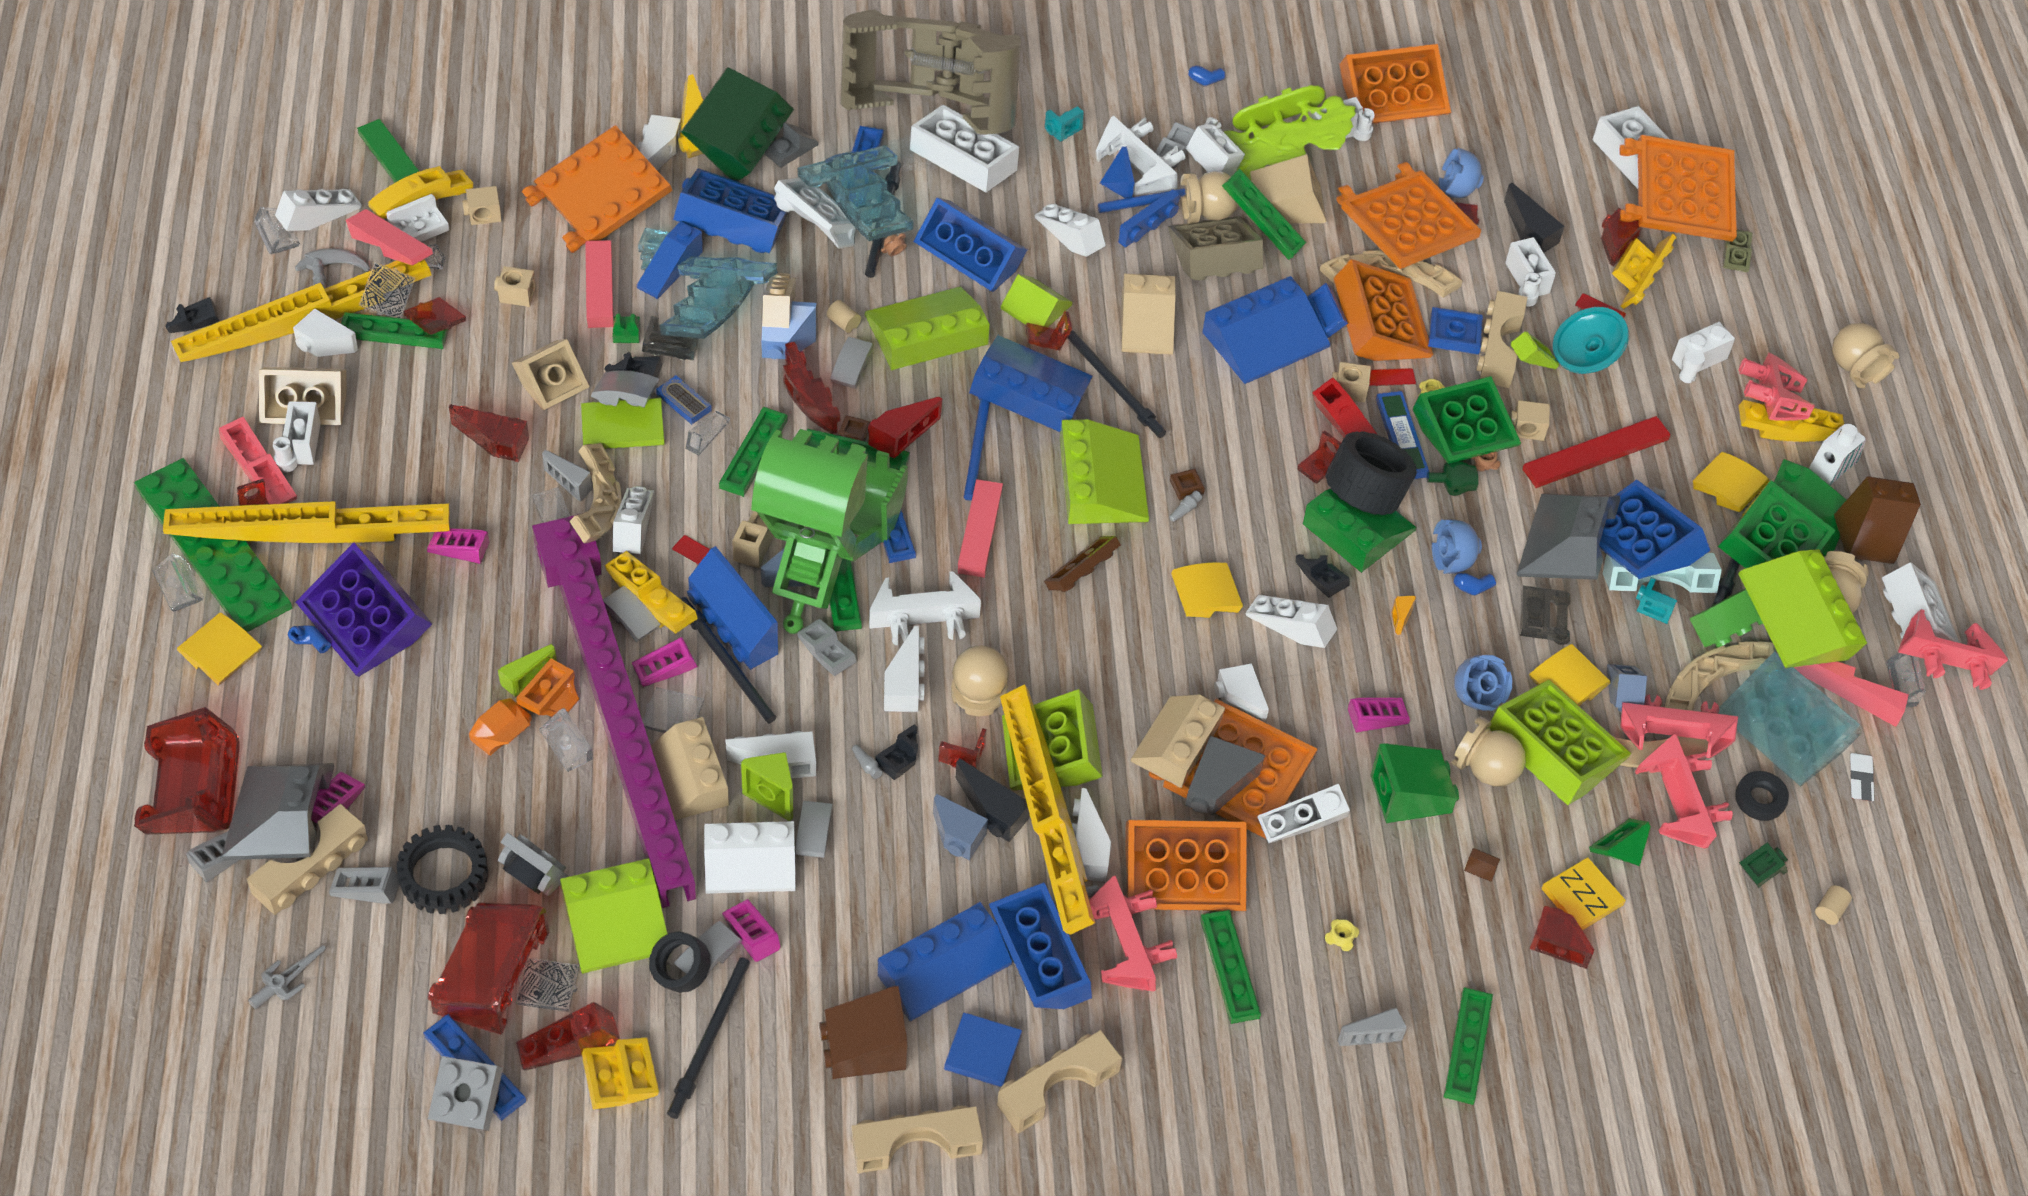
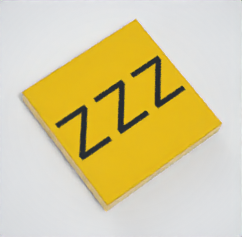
(1583, 893)

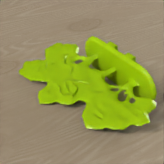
(1286, 139)

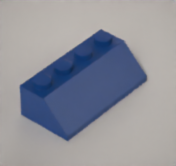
(969, 244)
(733, 610)
(1041, 949)
(945, 961)

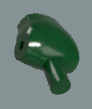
(1457, 477)

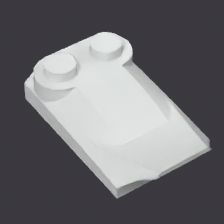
(817, 208)

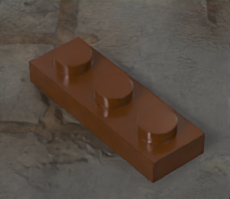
(1082, 563)

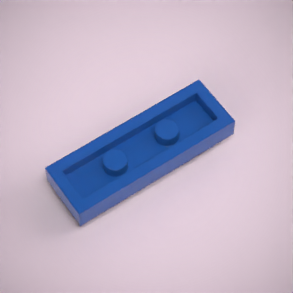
(1149, 218)

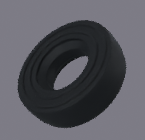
(1757, 810)

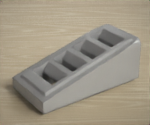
(567, 474)
(206, 850)
(383, 888)
(1379, 1028)

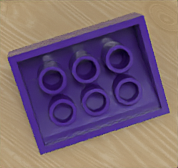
(363, 610)

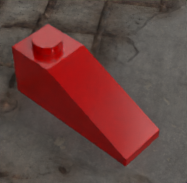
(903, 425)

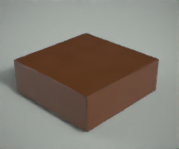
(854, 428)
(1186, 483)
(1482, 864)

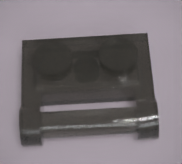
(1536, 614)

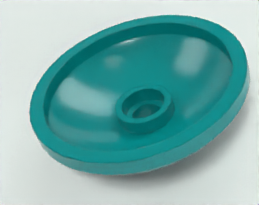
(1590, 340)

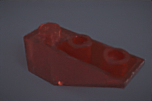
(495, 433)
(568, 1037)

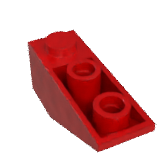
(1340, 409)

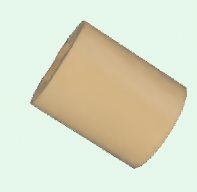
(843, 316)
(1833, 904)

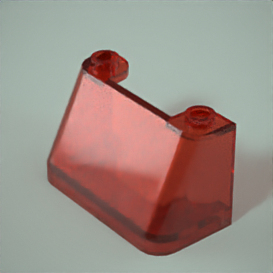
(194, 775)
(488, 963)

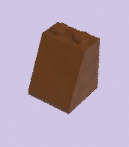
(1877, 519)
(865, 1035)

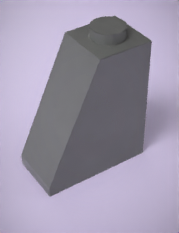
(1222, 775)

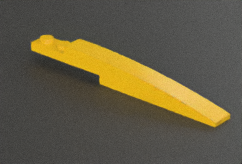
(281, 315)
(306, 522)
(1048, 810)

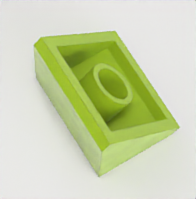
(1034, 302)
(769, 783)

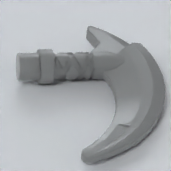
(317, 259)

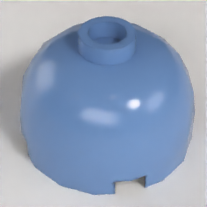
(1461, 174)
(1455, 546)
(1483, 682)

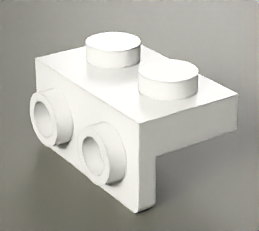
(419, 218)

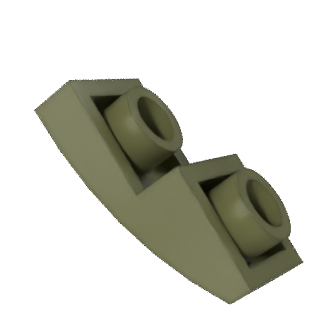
(1738, 252)

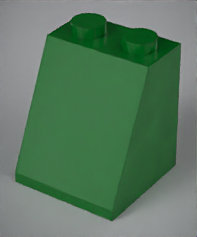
(1412, 782)

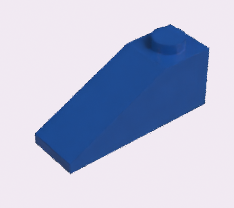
(676, 247)

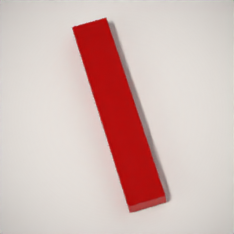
(1596, 452)

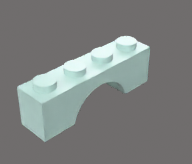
(1699, 577)

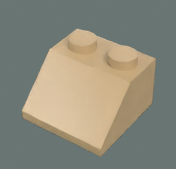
(551, 373)

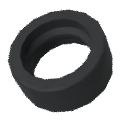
(660, 955)

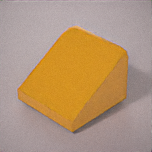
(1401, 612)

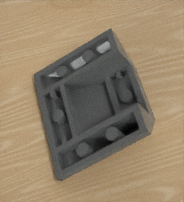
(1567, 536)
(276, 812)

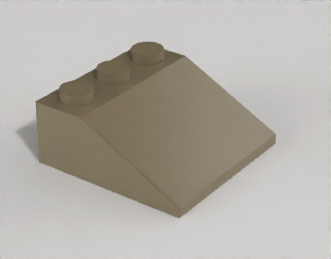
(1217, 248)

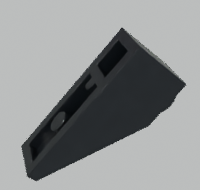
(1532, 219)
(992, 800)

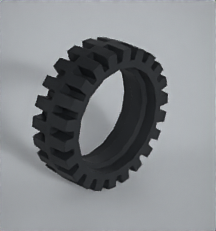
(432, 841)

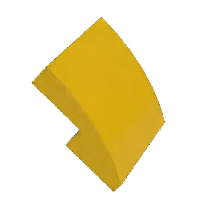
(1731, 481)
(1206, 589)
(219, 648)
(1571, 674)
(620, 1073)

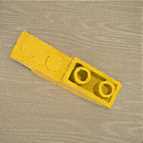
(419, 185)
(1816, 428)
(647, 587)

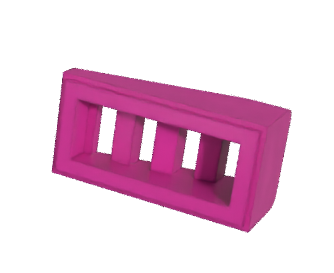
(466, 552)
(667, 671)
(1371, 722)
(346, 800)
(759, 945)

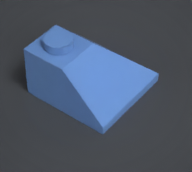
(801, 331)

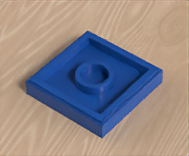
(1455, 330)
(983, 1049)

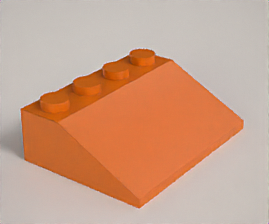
(1397, 82)
(1381, 313)
(1187, 863)

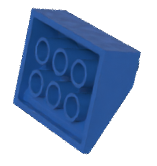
(730, 211)
(1265, 330)
(1029, 383)
(1651, 534)

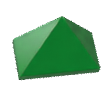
(1624, 842)

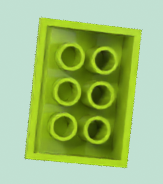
(929, 327)
(1102, 474)
(1803, 609)
(1560, 741)

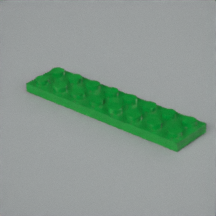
(224, 565)

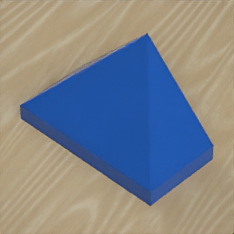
(1119, 175)

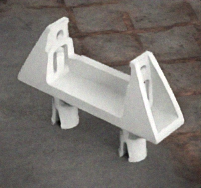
(1156, 170)
(925, 608)

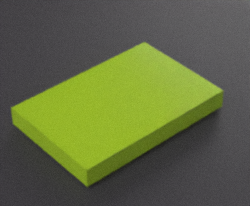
(622, 424)

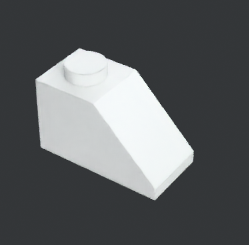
(324, 336)
(1241, 690)

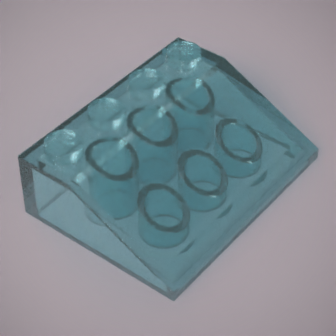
(1790, 720)

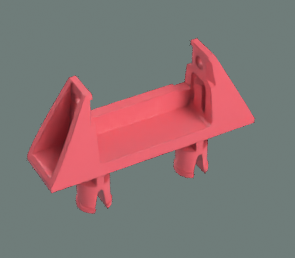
(1774, 389)
(1979, 656)
(1705, 725)
(1694, 818)
(1137, 970)

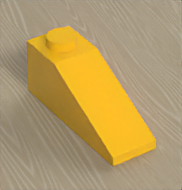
(691, 101)

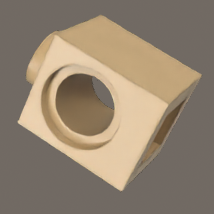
(482, 205)
(515, 286)
(1354, 380)
(1531, 419)

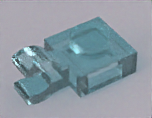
(649, 244)

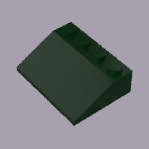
(737, 123)

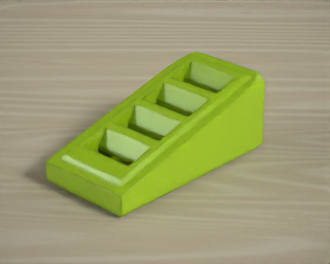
(1533, 351)
(519, 673)

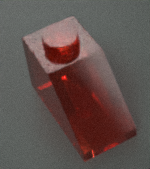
(1618, 236)
(1561, 938)

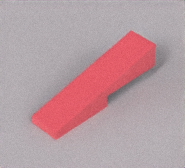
(393, 242)
(599, 284)
(255, 461)
(980, 528)
(1872, 697)

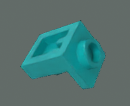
(1064, 125)
(1654, 603)

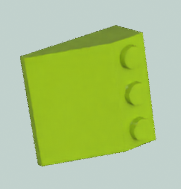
(1070, 737)
(613, 914)

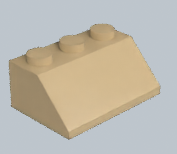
(316, 385)
(1179, 737)
(690, 769)

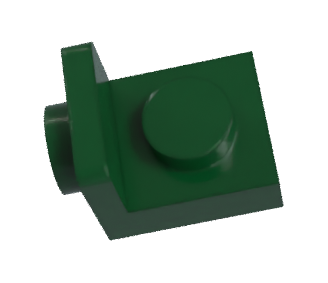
(1764, 864)

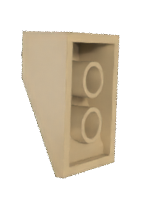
(1148, 314)

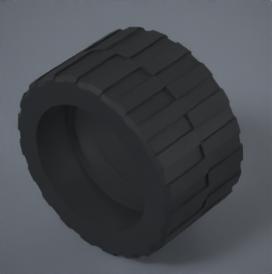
(1371, 473)

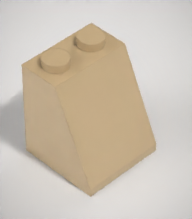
(1292, 190)

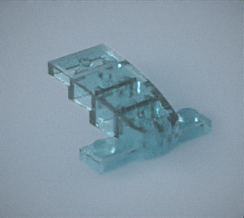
(860, 191)
(716, 295)

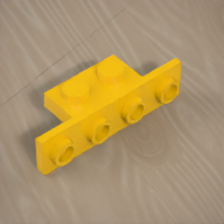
(1638, 267)

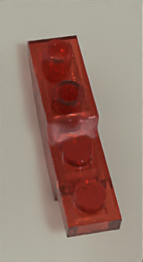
(809, 393)

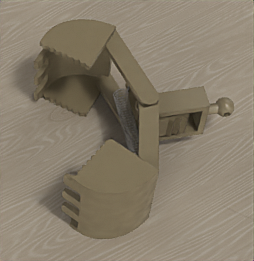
(960, 54)

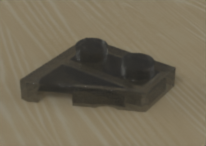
(673, 346)

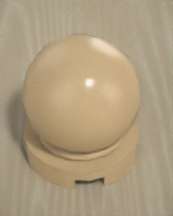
(1206, 197)
(1863, 354)
(1849, 576)
(979, 680)
(1492, 755)

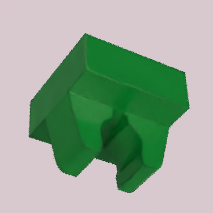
(626, 329)

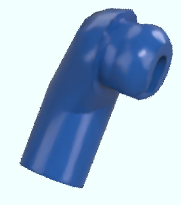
(1204, 76)
(1472, 584)
(309, 635)

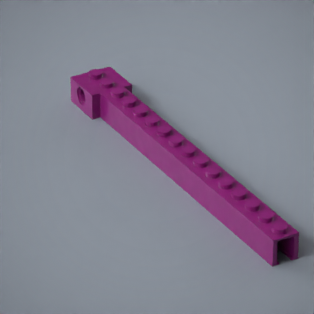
(573, 567)

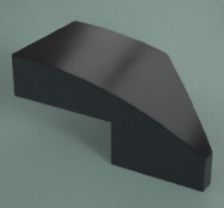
(194, 316)
(644, 365)
(1323, 575)
(901, 755)

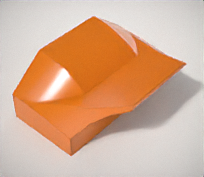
(550, 690)
(499, 725)

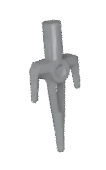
(278, 983)

